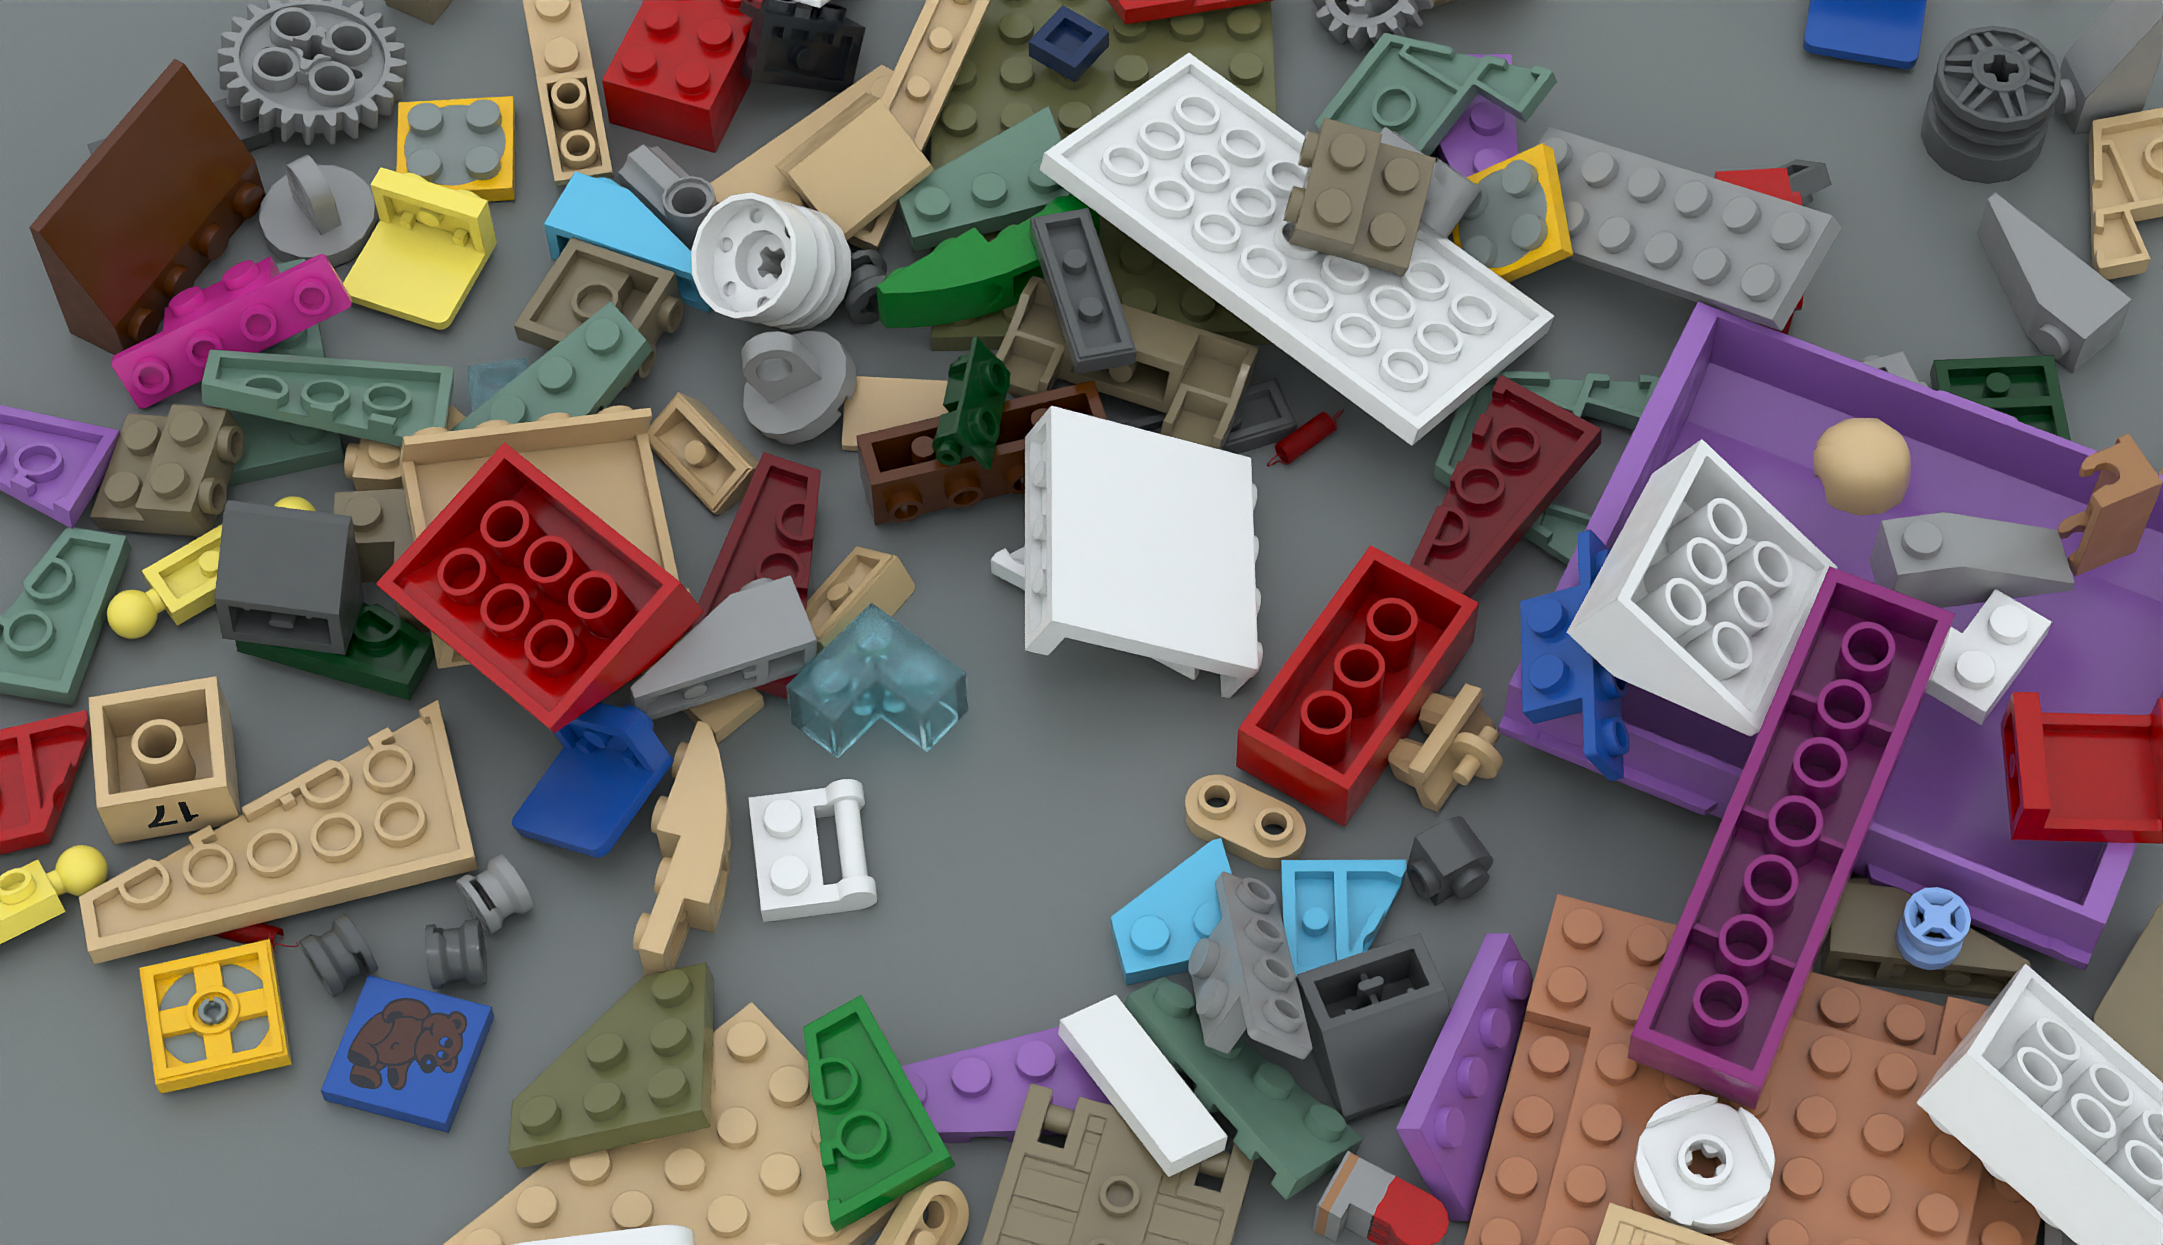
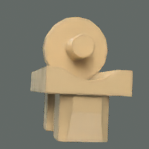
(1455, 751)

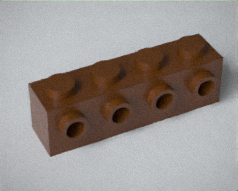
(908, 480)

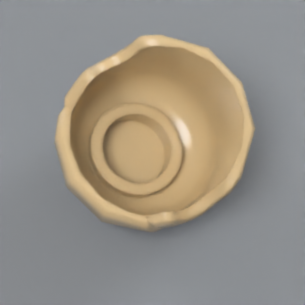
(1862, 466)

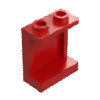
(2082, 774)

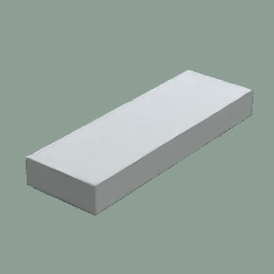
(1142, 1085)

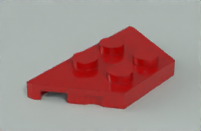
(37, 775)

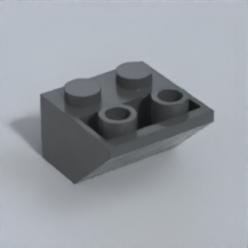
(288, 577)
(1374, 1023)

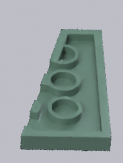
(573, 376)
(332, 394)

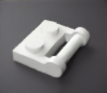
(790, 853)

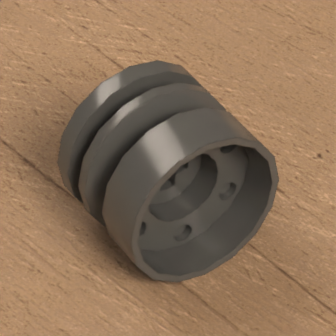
(1990, 104)

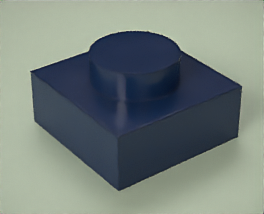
(1068, 43)

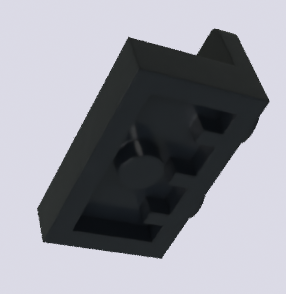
(801, 45)

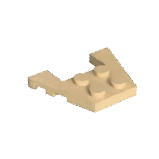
(2124, 189)

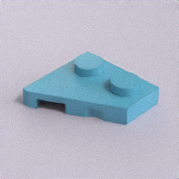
(1335, 906)
(1170, 917)

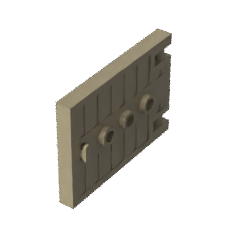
(1106, 1185)

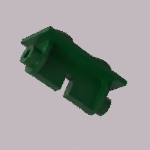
(975, 407)

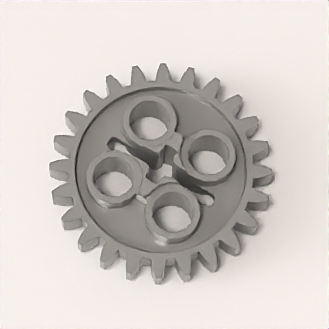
(311, 67)

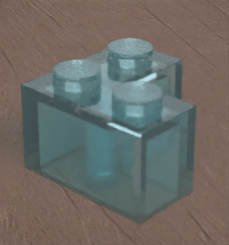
(875, 673)

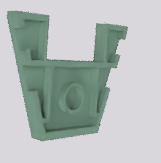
(1427, 87)
(1594, 397)

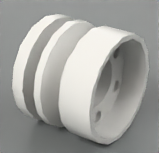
(770, 262)

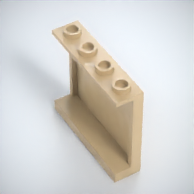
(593, 457)

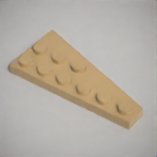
(313, 843)

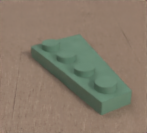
(280, 446)
(1258, 1097)

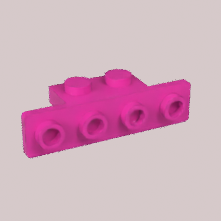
(240, 313)

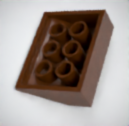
(146, 213)

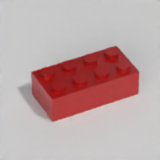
(680, 71)
(1356, 685)

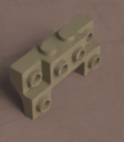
(1176, 367)

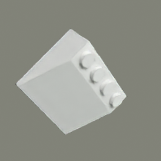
(1703, 593)
(2057, 1115)

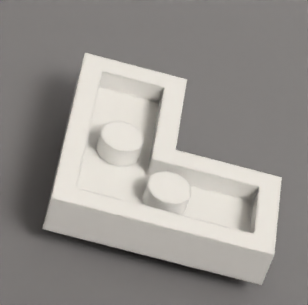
(1987, 656)

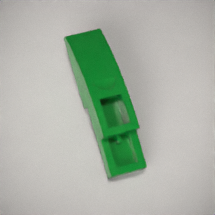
(967, 275)

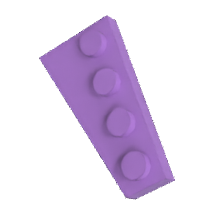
(1465, 1077)

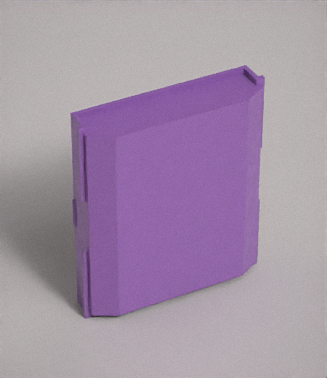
(1945, 810)

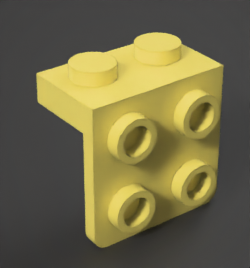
(422, 250)

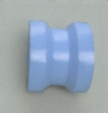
(1936, 912)

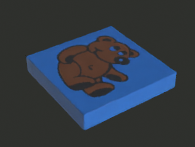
(408, 1053)

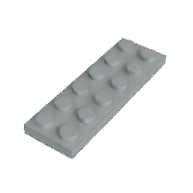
(1688, 230)

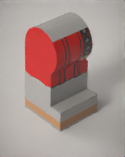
(1379, 1207)

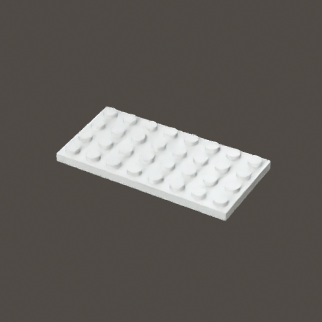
(1206, 189)

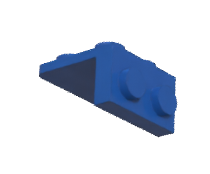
(1866, 30)
(595, 781)

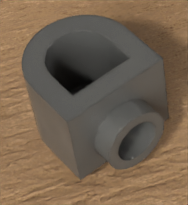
(1448, 862)

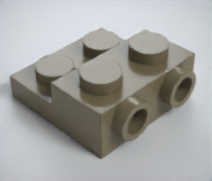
(1359, 197)
(586, 281)
(170, 472)

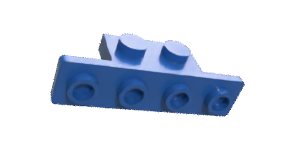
(1566, 679)

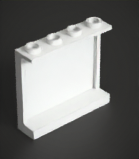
(1140, 546)

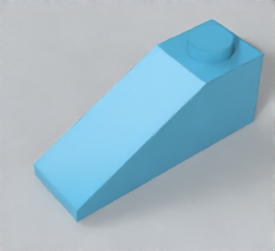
(618, 221)

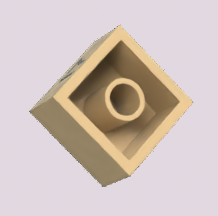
(164, 760)

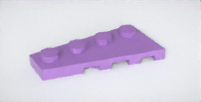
(986, 1086)

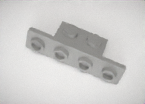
(1247, 973)

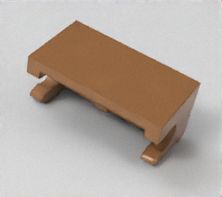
(2117, 506)

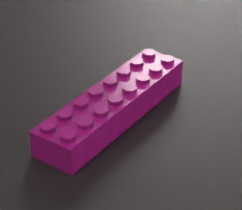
(1790, 838)

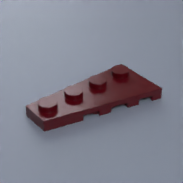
(1509, 476)
(768, 539)

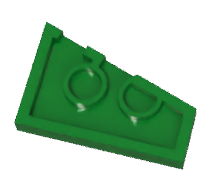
(868, 1114)

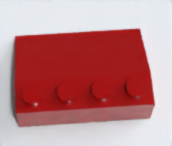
(539, 591)

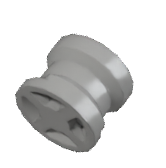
(499, 891)

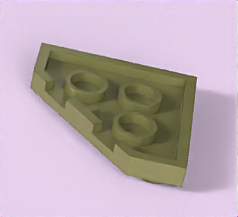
(627, 1077)

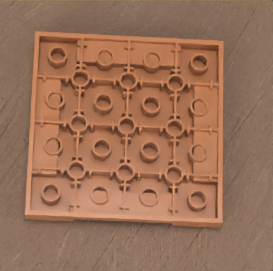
(1839, 1108)

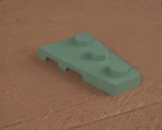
(984, 187)
(59, 616)

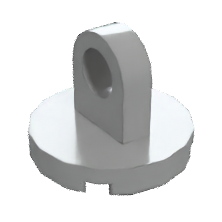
(318, 213)
(795, 383)

